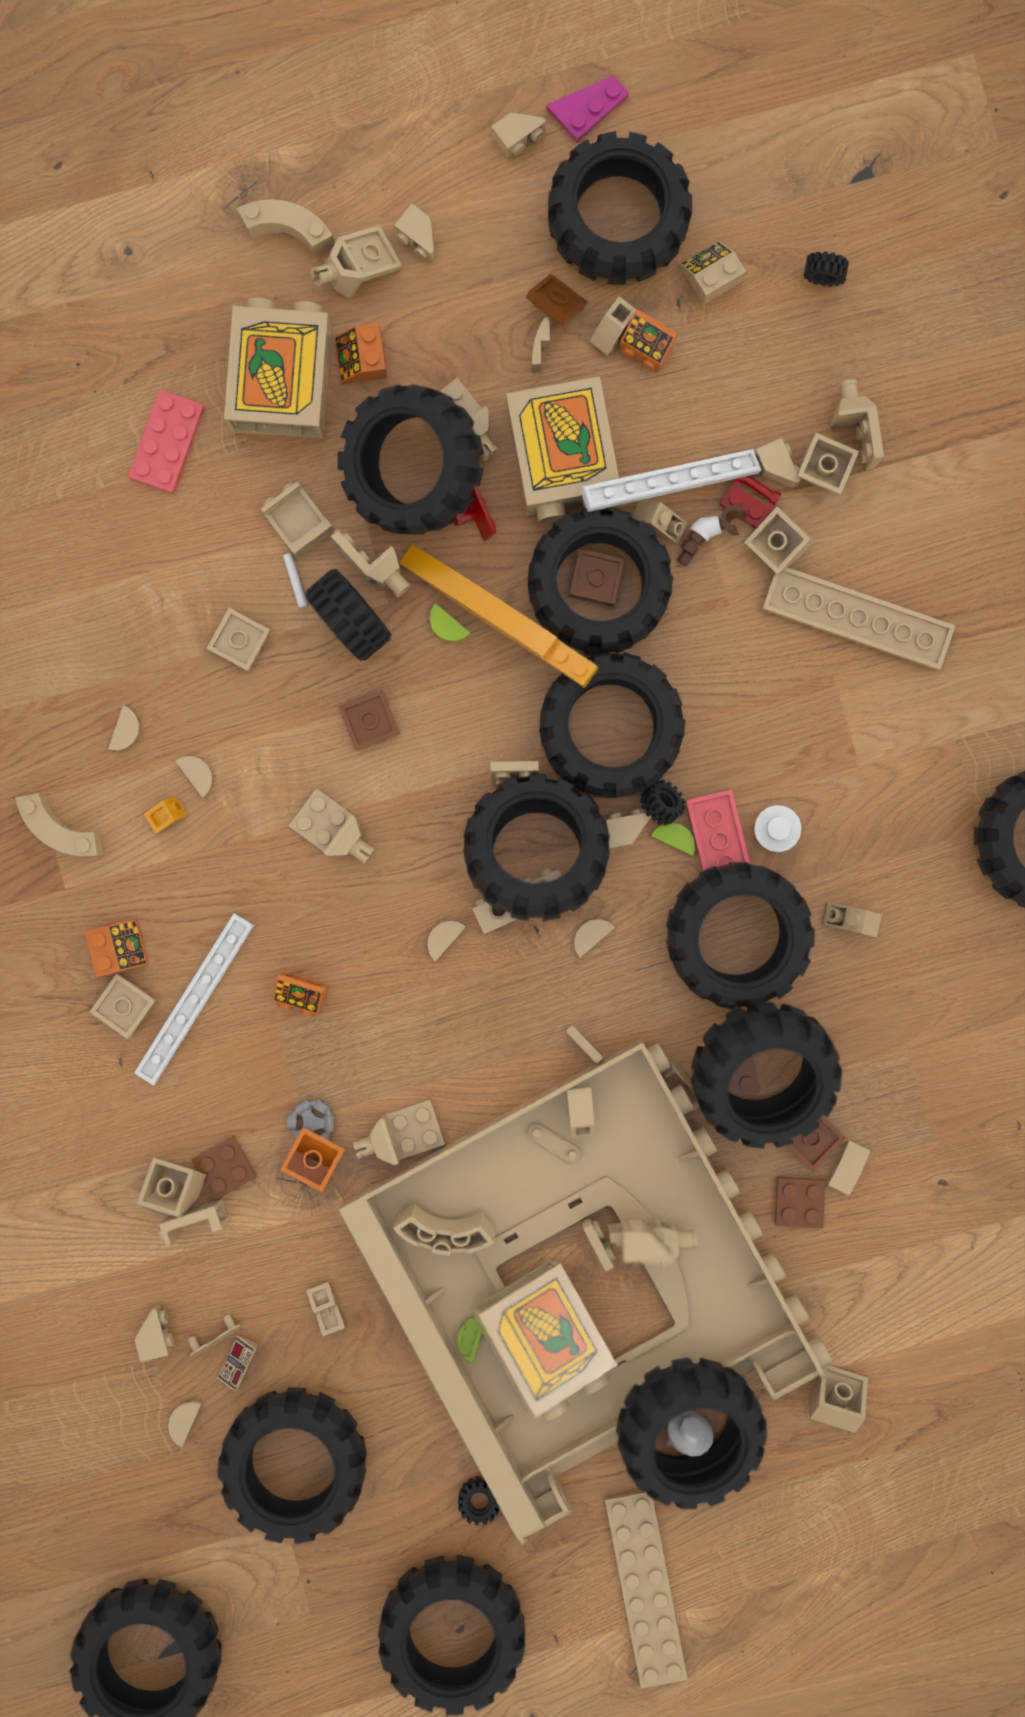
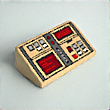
(237, 1362)

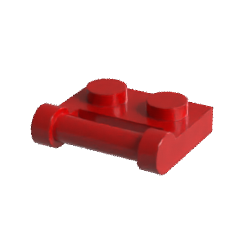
(754, 508)

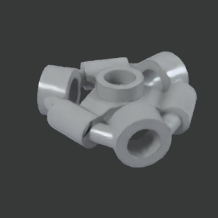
(310, 1120)

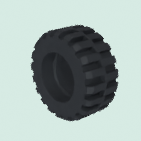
(348, 615)

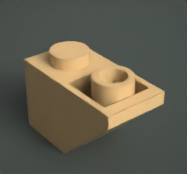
(517, 131)
(416, 230)
(612, 326)
(777, 463)
(660, 519)
(625, 829)
(852, 919)
(580, 1112)
(153, 1338)

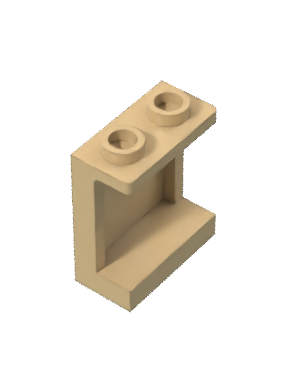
(296, 519)
(213, 1211)

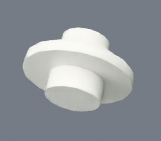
(777, 828)
(690, 1434)

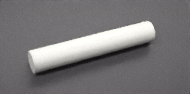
(295, 580)

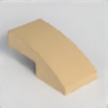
(542, 340)
(848, 1169)
(326, 1309)

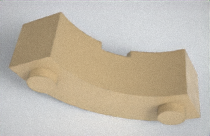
(282, 216)
(47, 828)
(444, 1235)

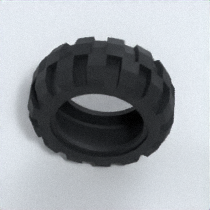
(629, 159)
(362, 451)
(610, 528)
(667, 717)
(544, 796)
(996, 839)
(777, 973)
(780, 1116)
(676, 1391)
(280, 1516)
(156, 1606)
(447, 1686)

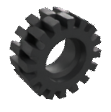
(826, 269)
(663, 802)
(471, 1513)

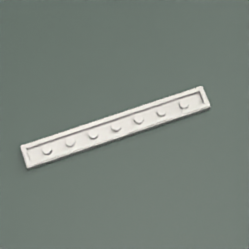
(670, 480)
(194, 999)

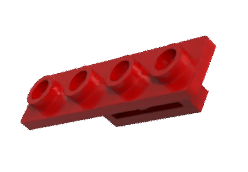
(477, 512)

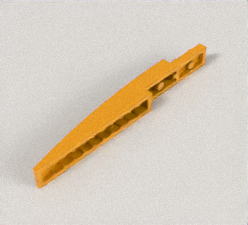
(499, 615)

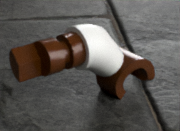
(708, 527)

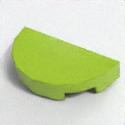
(446, 626)
(675, 836)
(468, 1339)

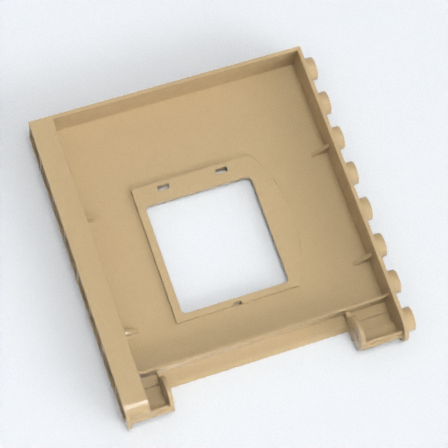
(645, 1169)

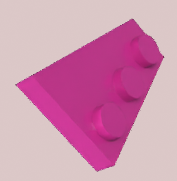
(587, 107)

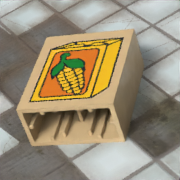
(278, 369)
(560, 445)
(544, 1340)

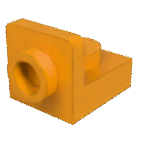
(165, 814)

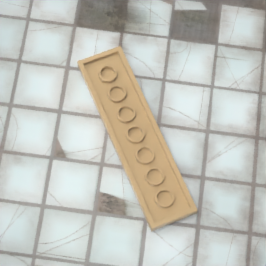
(859, 618)
(646, 1589)

